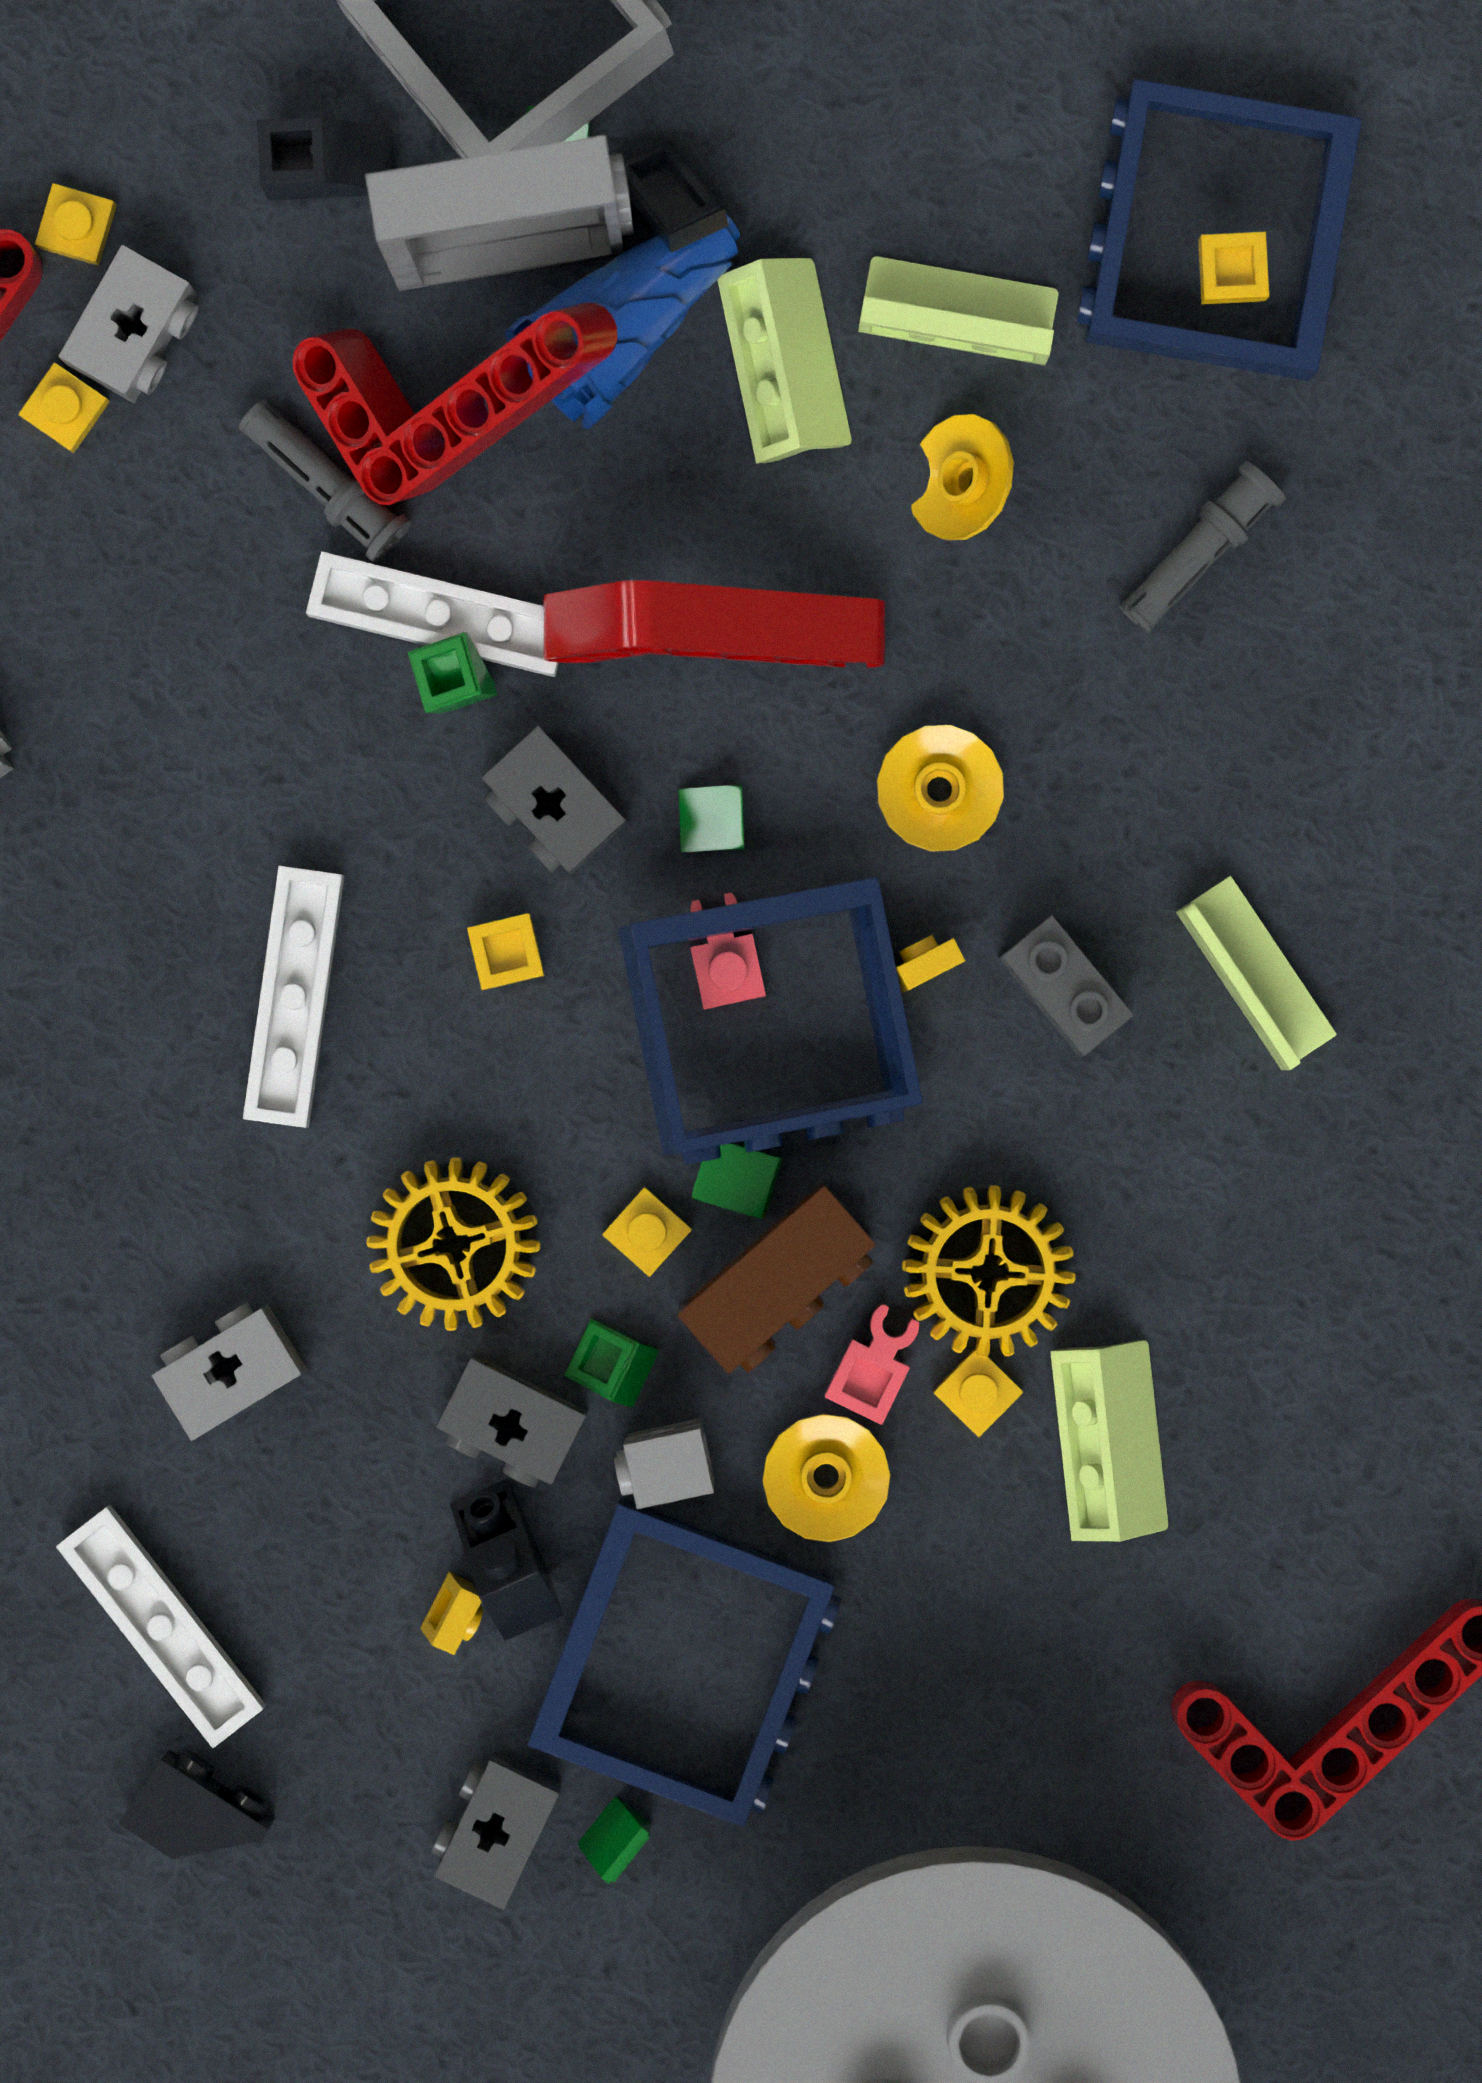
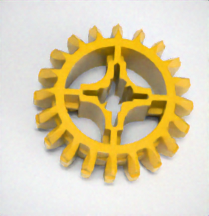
(400, 1259)
(1042, 1275)

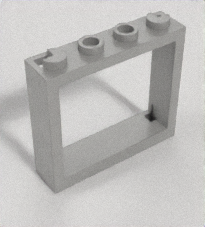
(551, 119)
(501, 212)

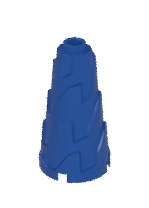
(648, 297)

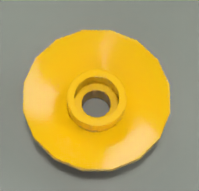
(956, 453)
(945, 754)
(835, 1510)

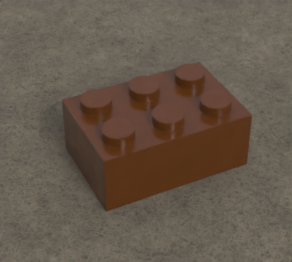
(778, 1281)

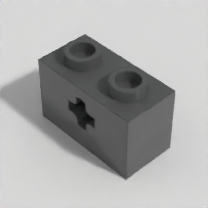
(538, 766)
(1065, 986)
(493, 1390)
(486, 1866)

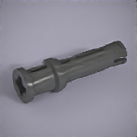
(339, 493)
(1221, 526)

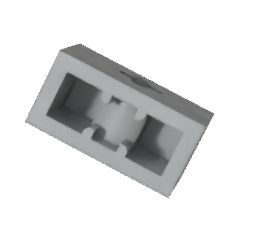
(127, 291)
(206, 1402)
(665, 1464)

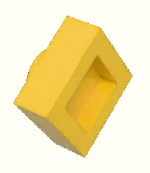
(75, 224)
(1233, 268)
(64, 407)
(505, 951)
(926, 960)
(647, 1231)
(977, 1392)
(453, 1614)

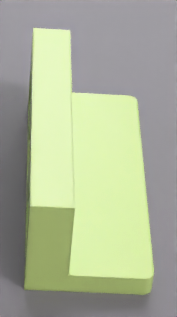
(959, 310)
(784, 358)
(1256, 973)
(1109, 1441)

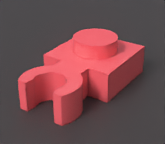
(727, 967)
(869, 1374)

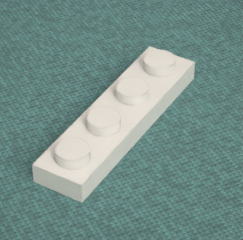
(428, 611)
(293, 996)
(161, 1626)

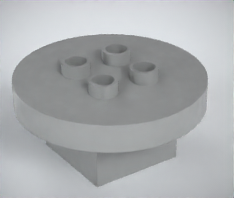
(972, 1975)

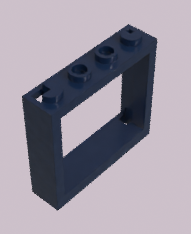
(1108, 239)
(883, 997)
(776, 1724)

